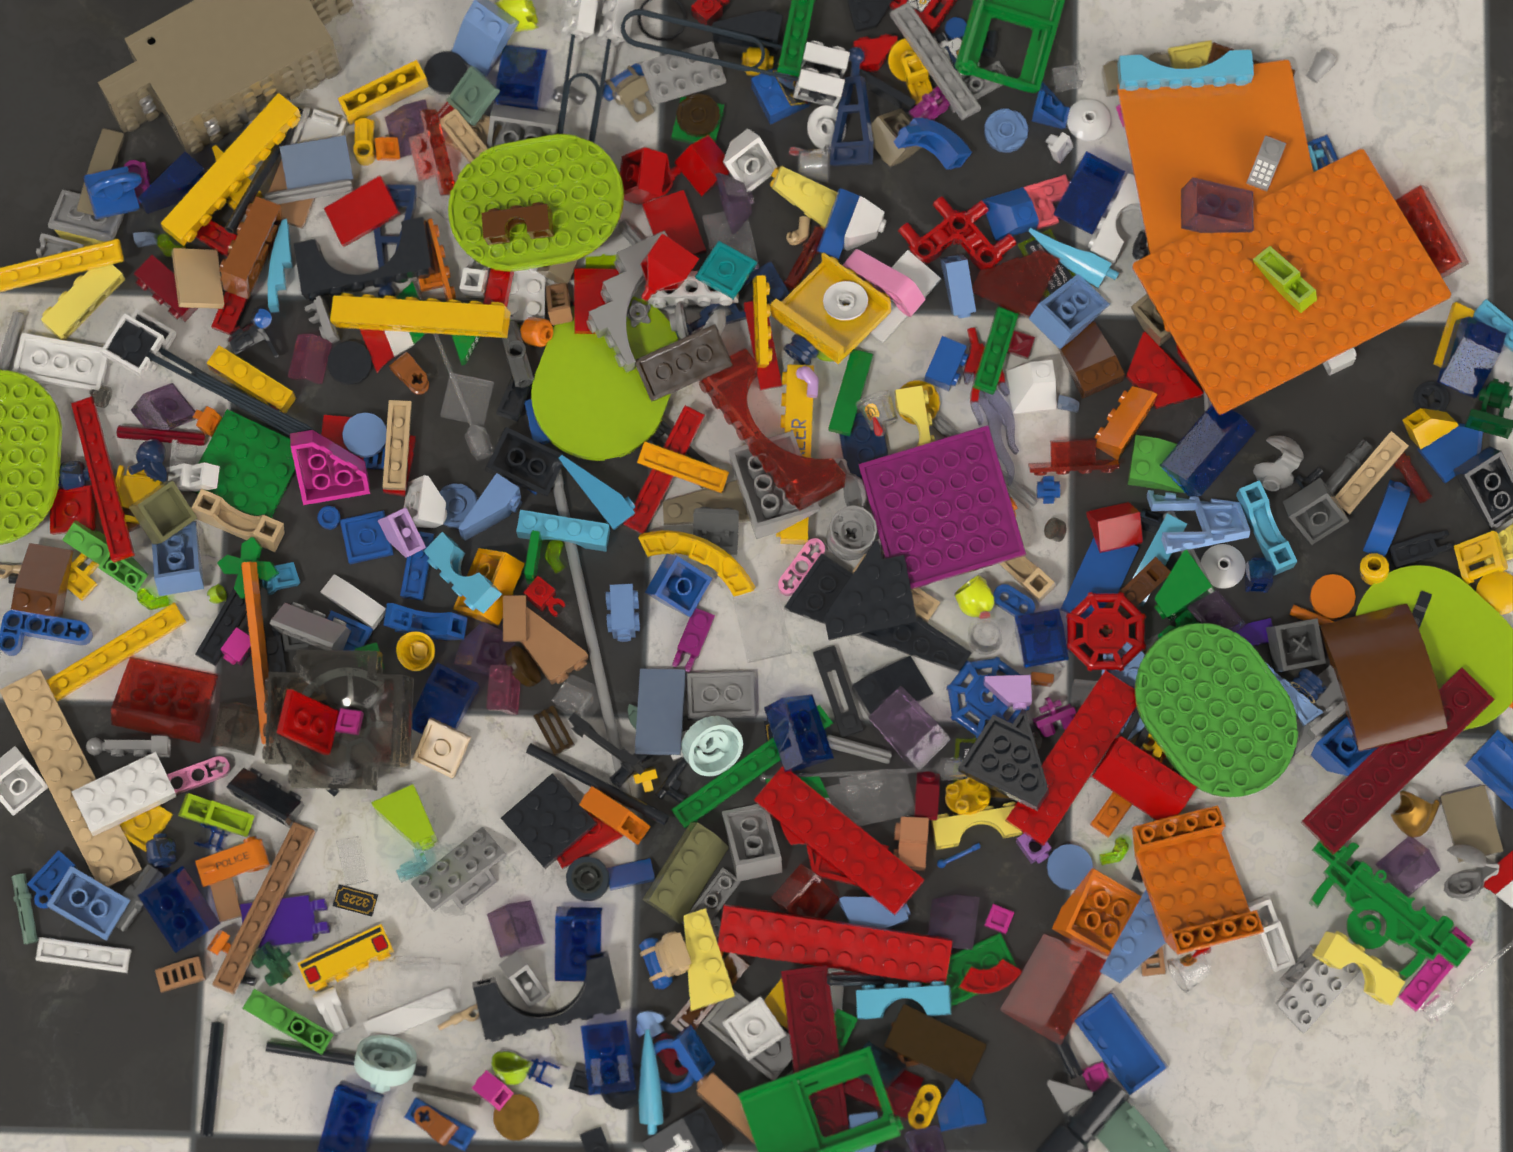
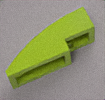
(1286, 279)
(216, 815)

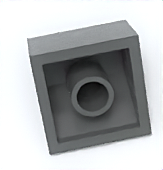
(1315, 511)

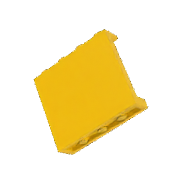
(806, 316)

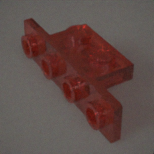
(431, 153)
(1073, 456)

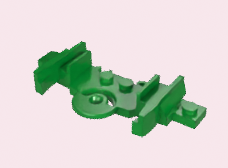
(1403, 923)

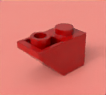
(875, 51)

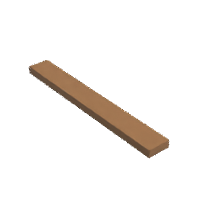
(263, 908)

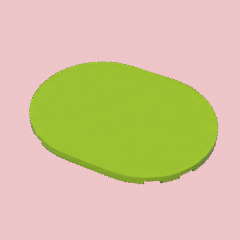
(555, 169)
(591, 402)
(27, 454)
(1456, 630)

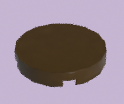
(698, 115)
(524, 666)

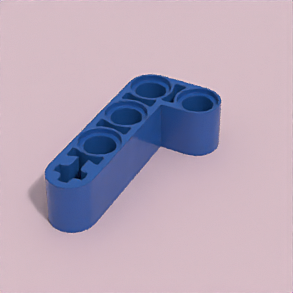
(46, 631)

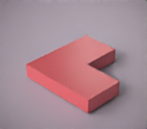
(1043, 196)

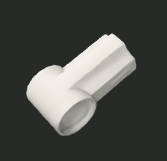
(330, 1007)

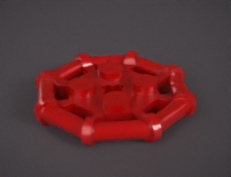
(1096, 640)

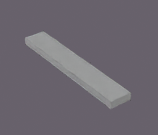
(935, 61)

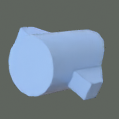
(650, 1020)

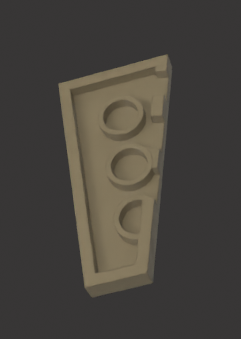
(681, 509)

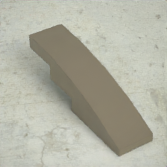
(103, 159)

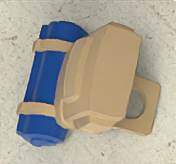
(665, 958)

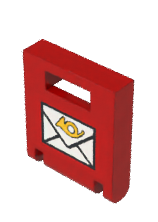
(924, 8)

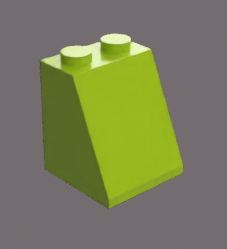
(407, 817)

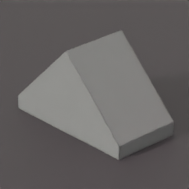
(1068, 1095)

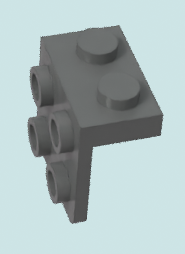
(718, 527)

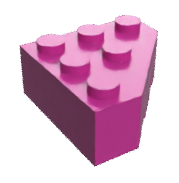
(326, 469)

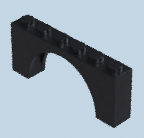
(410, 260)
(503, 1018)

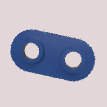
(1015, 600)

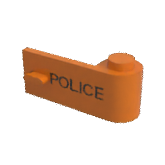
(233, 861)

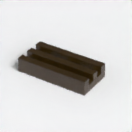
(544, 713)

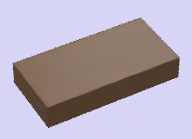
(514, 618)
(226, 900)

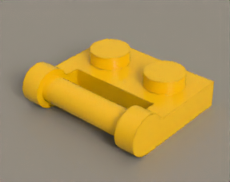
(1477, 550)

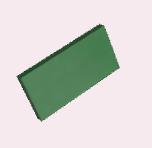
(982, 957)

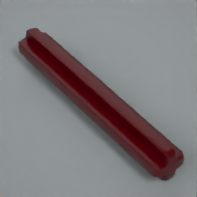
(165, 436)

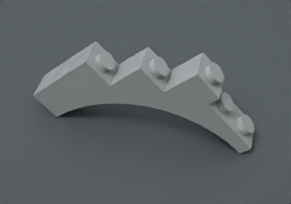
(618, 291)

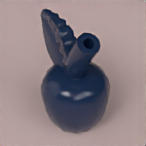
(150, 459)

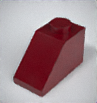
(927, 795)

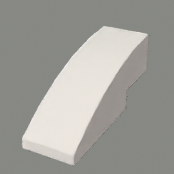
(193, 477)
(354, 601)
(1273, 939)

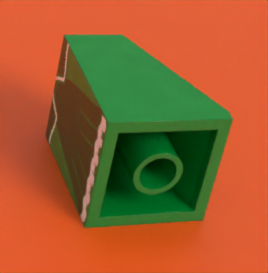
(1182, 588)

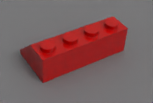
(1143, 780)

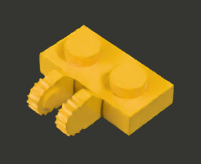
(79, 581)

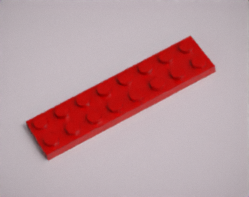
(1077, 755)
(839, 840)

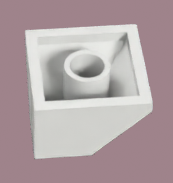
(749, 160)
(864, 224)
(1032, 387)
(425, 503)

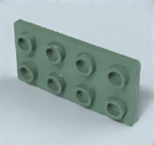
(1130, 1133)

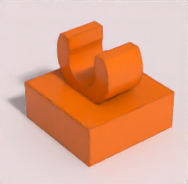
(387, 149)
(207, 420)
(219, 943)

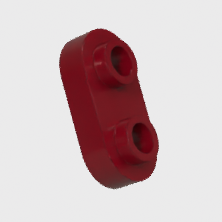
(669, 1056)

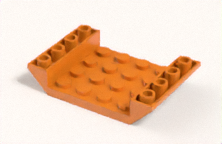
(1193, 881)

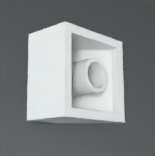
(18, 781)

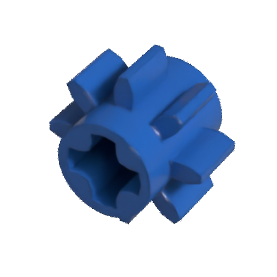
(1048, 489)

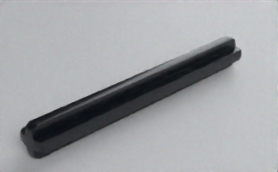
(212, 1079)

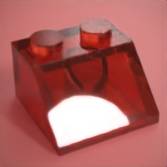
(805, 895)

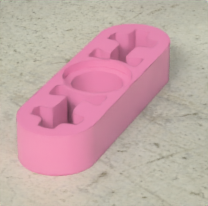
(805, 550)

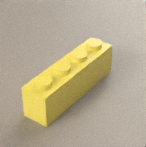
(81, 300)

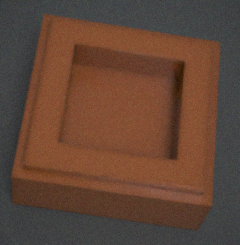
(1042, 679)

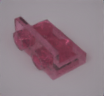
(503, 690)

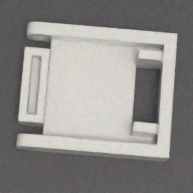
(318, 127)

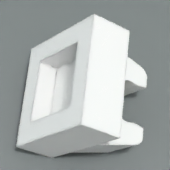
(1059, 146)

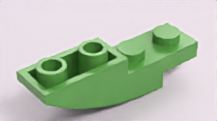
(95, 547)
(288, 1021)

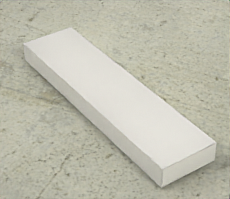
(83, 955)
(401, 1020)

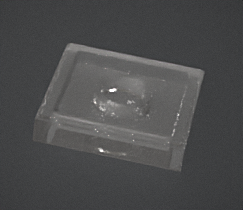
(476, 395)

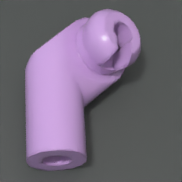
(810, 378)

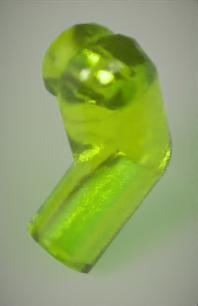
(166, 245)
(552, 555)
(151, 602)
(1118, 853)

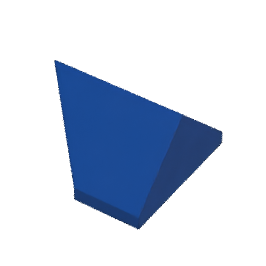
(1050, 109)
(960, 1108)

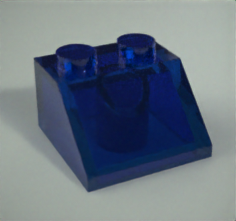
(1041, 638)

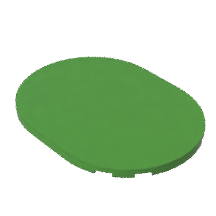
(1216, 710)

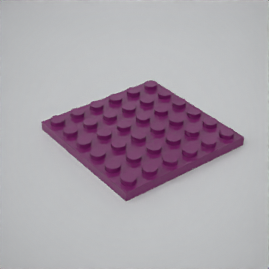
(944, 507)

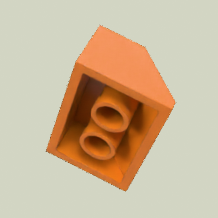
(1125, 421)

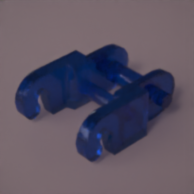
(208, 845)
(538, 1079)

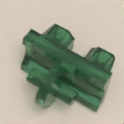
(275, 961)

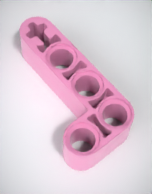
(887, 280)

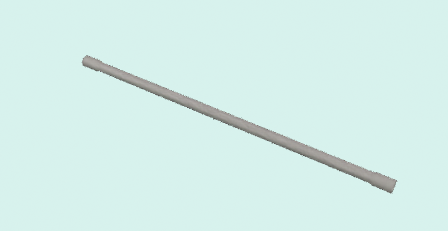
(590, 633)

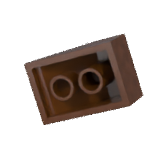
(1091, 362)
(43, 580)

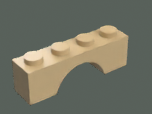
(218, 513)
(1029, 577)

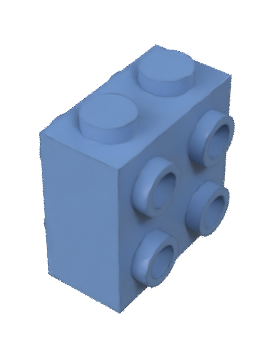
(623, 620)

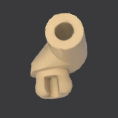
(800, 234)

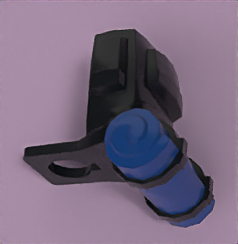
(252, 333)

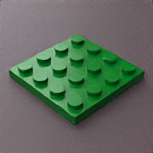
(252, 463)

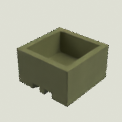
(163, 512)

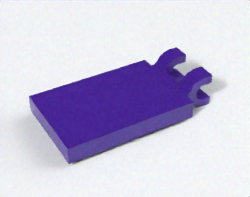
(293, 921)

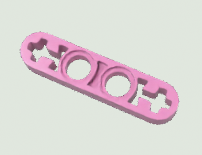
(186, 774)

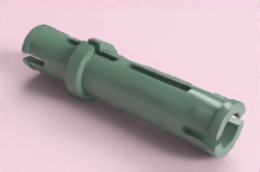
(22, 899)

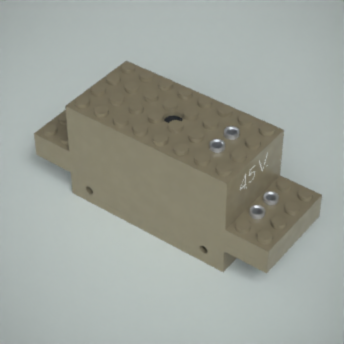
(222, 64)

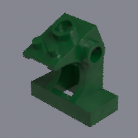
(1496, 396)

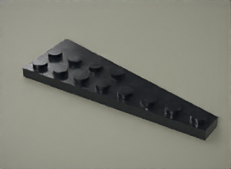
(919, 639)

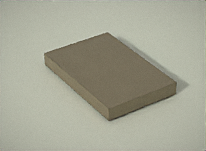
(1471, 820)

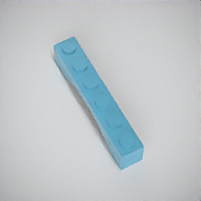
(1140, 72)

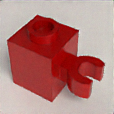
(708, 10)
(542, 596)

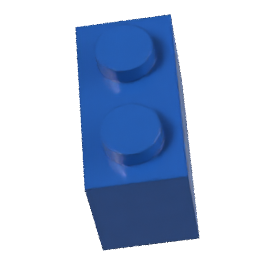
(945, 364)

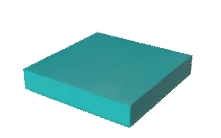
(726, 270)

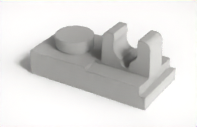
(323, 315)

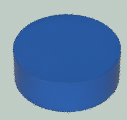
(955, 28)
(329, 517)

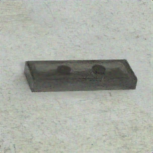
(445, 1094)

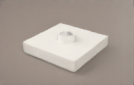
(754, 1028)

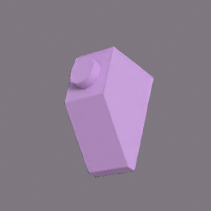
(402, 532)
(1011, 690)

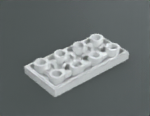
(922, 277)

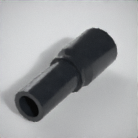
(1087, 1121)

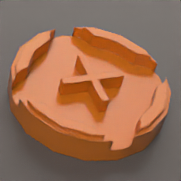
(1332, 596)

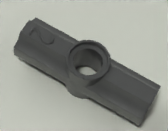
(518, 364)
(145, 880)

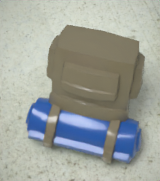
(626, 88)

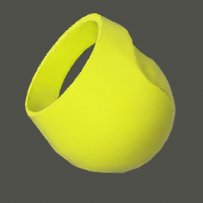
(975, 597)

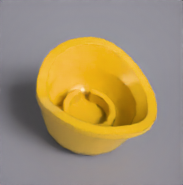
(415, 651)

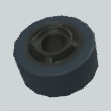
(584, 866)

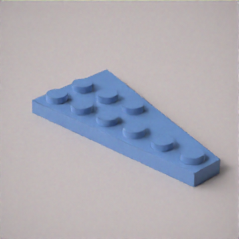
(1136, 943)

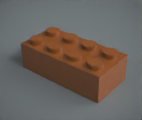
(251, 247)

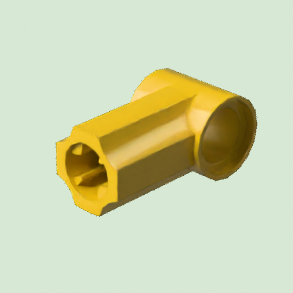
(364, 141)

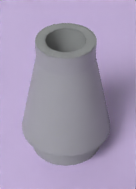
(1321, 64)

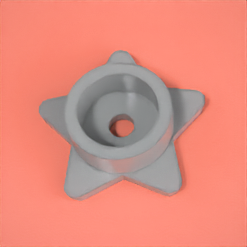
(642, 309)

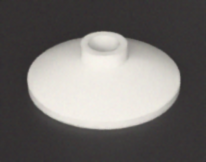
(824, 116)
(1088, 129)
(845, 293)
(1220, 576)

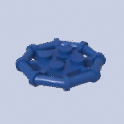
(973, 695)

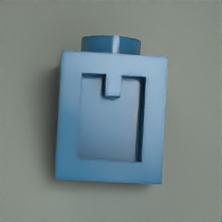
(285, 579)

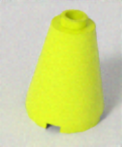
(522, 11)

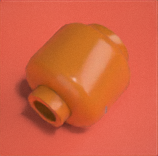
(536, 331)

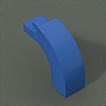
(937, 139)
(1387, 518)
(435, 625)

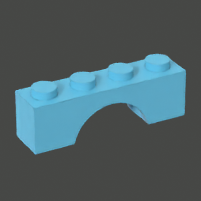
(1259, 515)
(552, 527)
(448, 556)
(874, 1002)

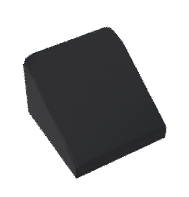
(579, 1079)

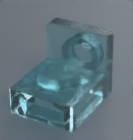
(410, 870)

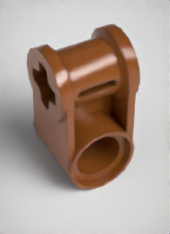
(408, 371)
(438, 1127)

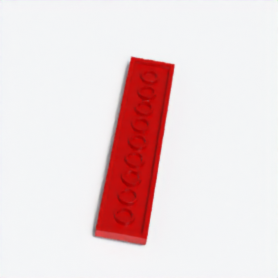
(834, 944)

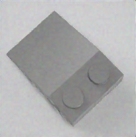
(752, 842)

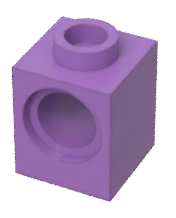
(1023, 842)

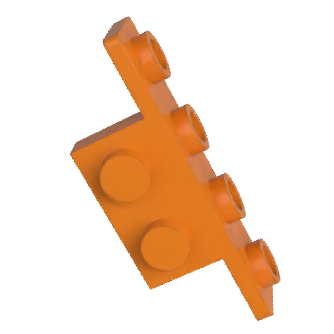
(442, 274)

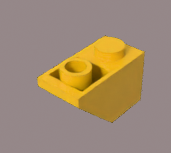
(1428, 425)

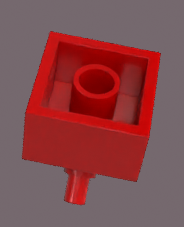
(646, 175)
(666, 266)

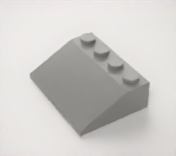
(764, 501)

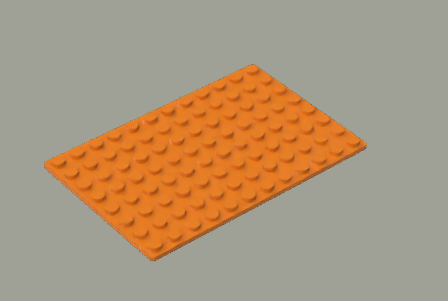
(1209, 137)
(1346, 244)

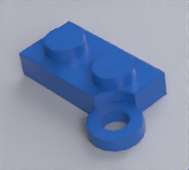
(49, 877)

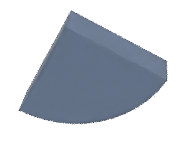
(145, 239)
(1068, 404)

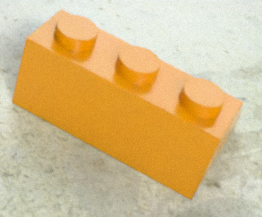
(503, 572)

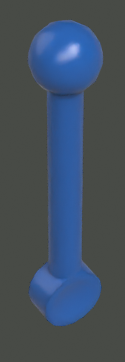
(942, 863)

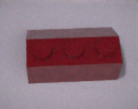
(900, 1093)

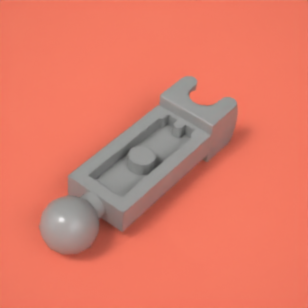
(139, 748)

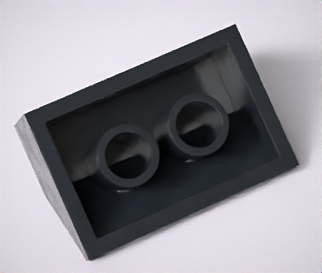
(266, 796)

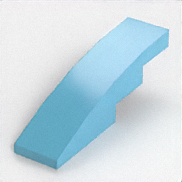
(280, 259)
(1156, 548)

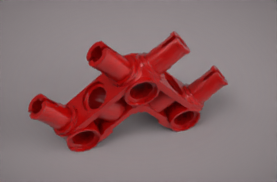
(968, 237)

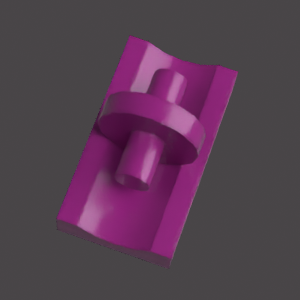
(931, 105)
(1045, 721)

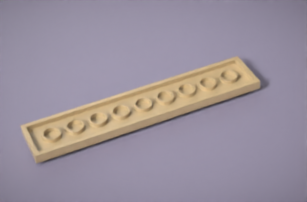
(66, 770)

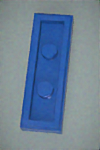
(837, 224)
(416, 571)
(462, 1136)

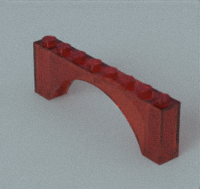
(800, 477)

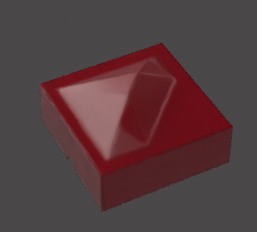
(1021, 345)

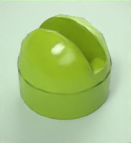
(217, 594)

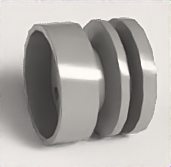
(847, 521)

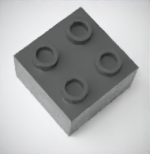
(1295, 645)

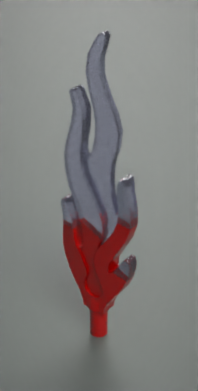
(994, 406)

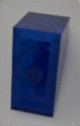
(1258, 575)

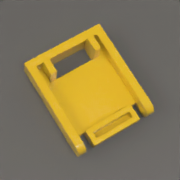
(133, 488)

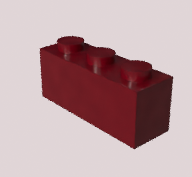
(162, 284)

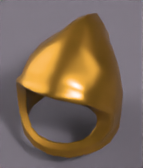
(1414, 814)

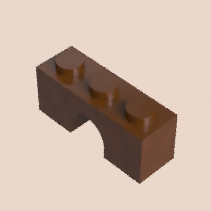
(499, 222)

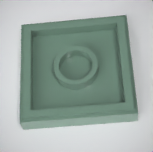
(473, 95)

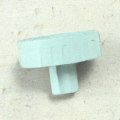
(712, 734)
(392, 1064)

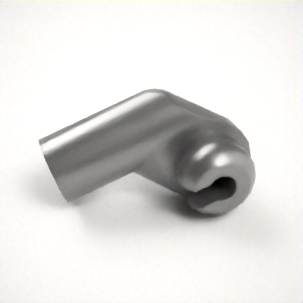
(574, 94)

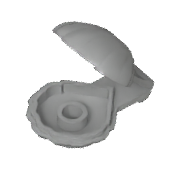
(678, 320)
(1278, 474)
(854, 488)
(1467, 885)

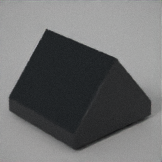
(990, 44)
(1150, 521)

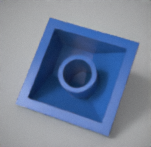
(1011, 213)
(1338, 750)

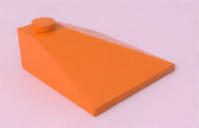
(1096, 912)

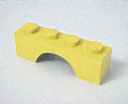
(912, 403)
(949, 830)
(1379, 982)

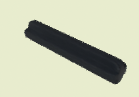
(854, 979)

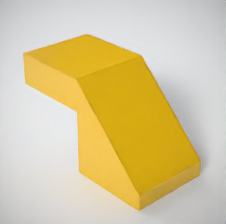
(916, 77)

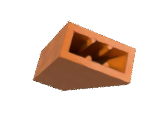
(614, 815)

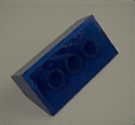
(1207, 450)

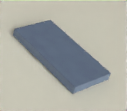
(660, 711)

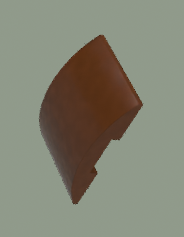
(1384, 677)

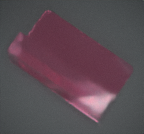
(309, 358)

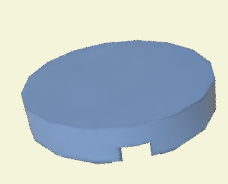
(1006, 130)
(364, 435)
(459, 503)
(1068, 866)

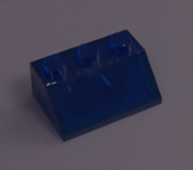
(798, 732)
(179, 909)

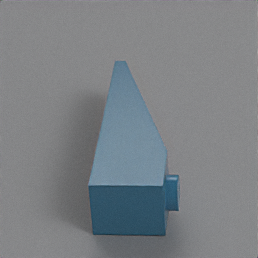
(607, 500)

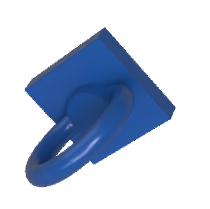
(112, 192)
(692, 1056)

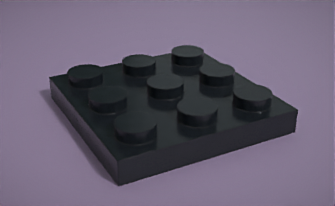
(548, 821)

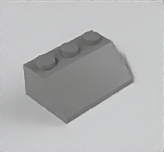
(520, 124)
(311, 627)

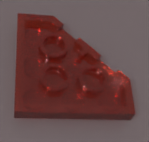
(1018, 282)

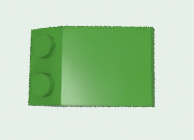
(1146, 461)

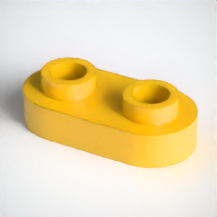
(924, 1107)

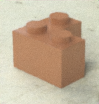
(912, 843)

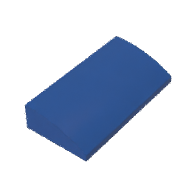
(1495, 766)
(1121, 1043)

